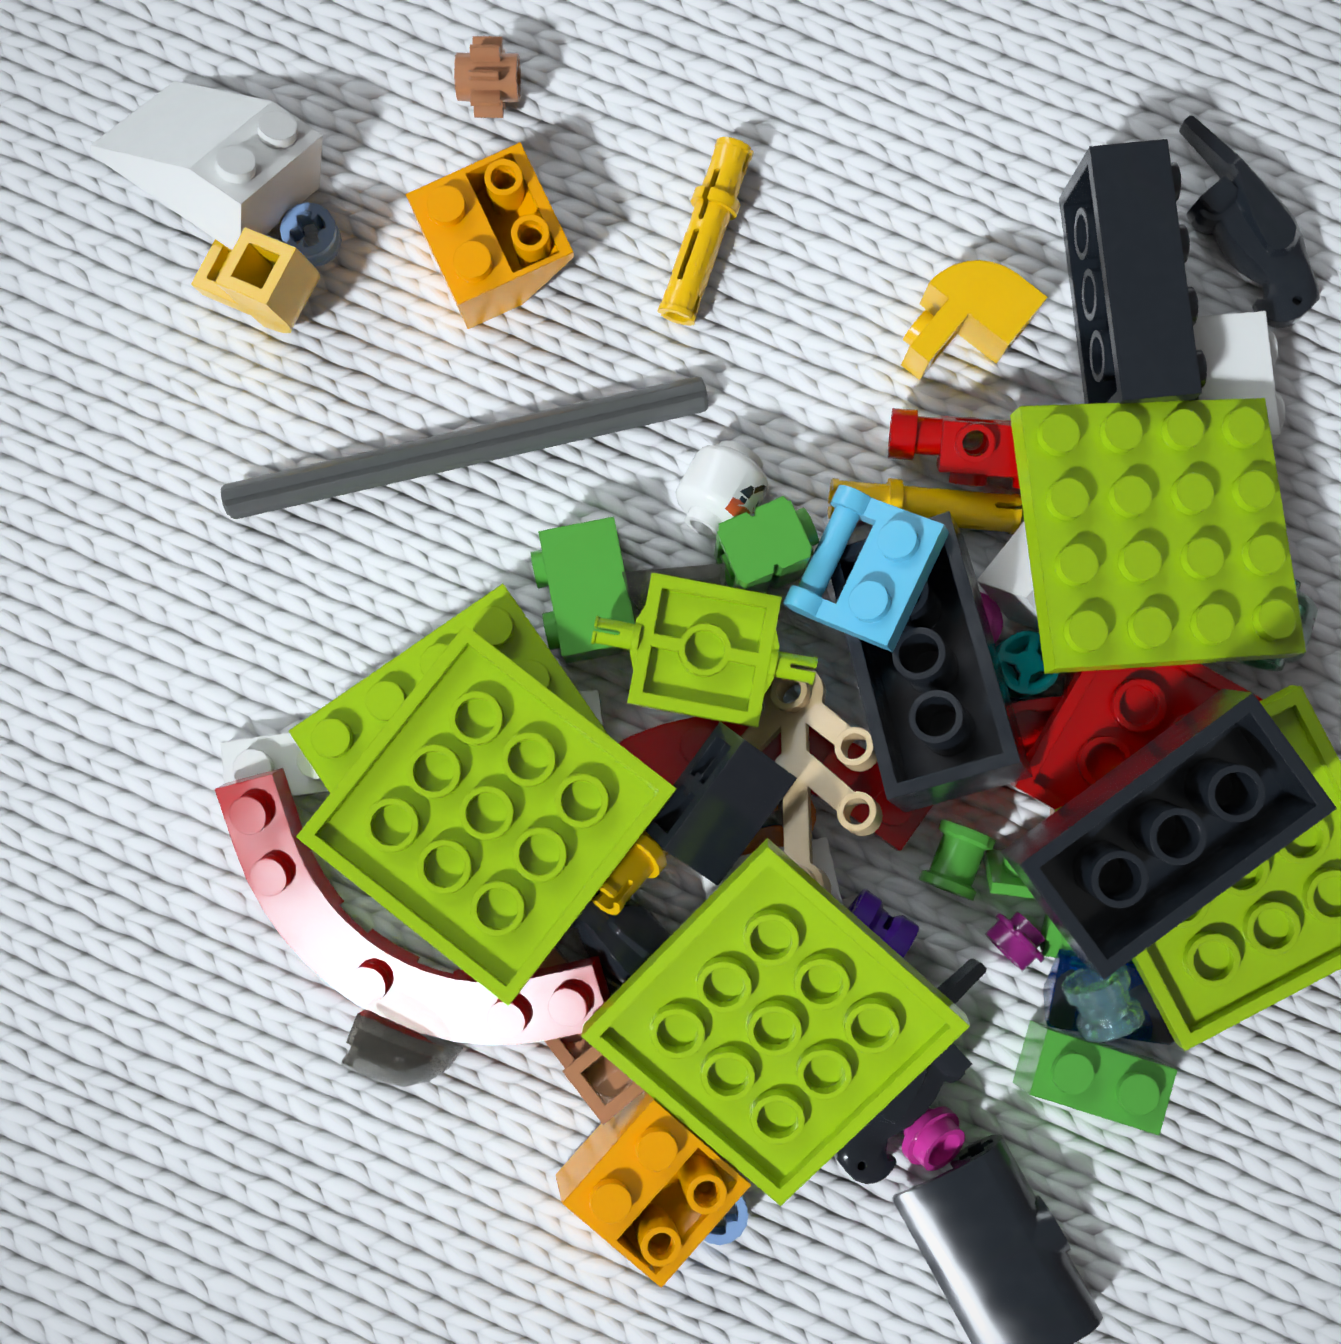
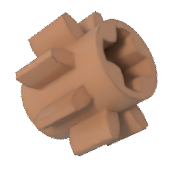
(487, 77)

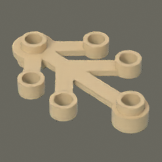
(793, 723)

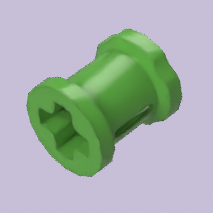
(957, 859)

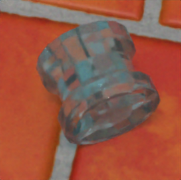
(1103, 1004)

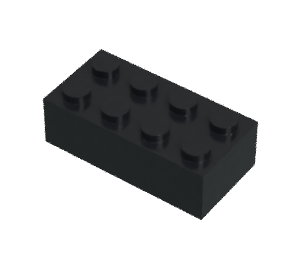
(1131, 276)
(941, 695)
(1168, 830)

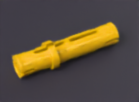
(714, 206)
(968, 508)

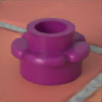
(1016, 940)

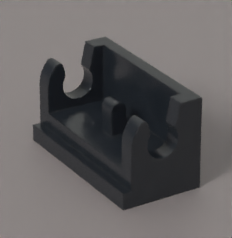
(719, 804)

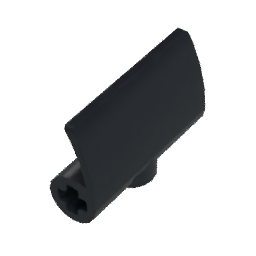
(998, 1251)

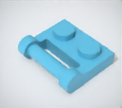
(886, 573)

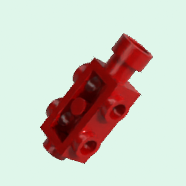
(944, 438)

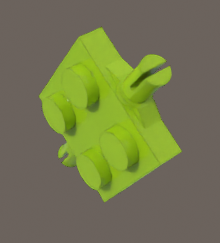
(704, 650)

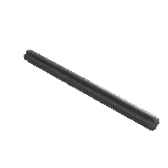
(464, 447)

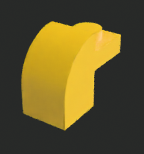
(259, 279)
(979, 303)

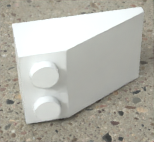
(216, 158)

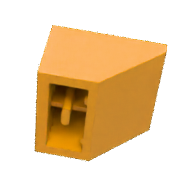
(491, 233)
(649, 1187)

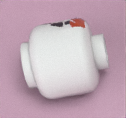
(721, 485)

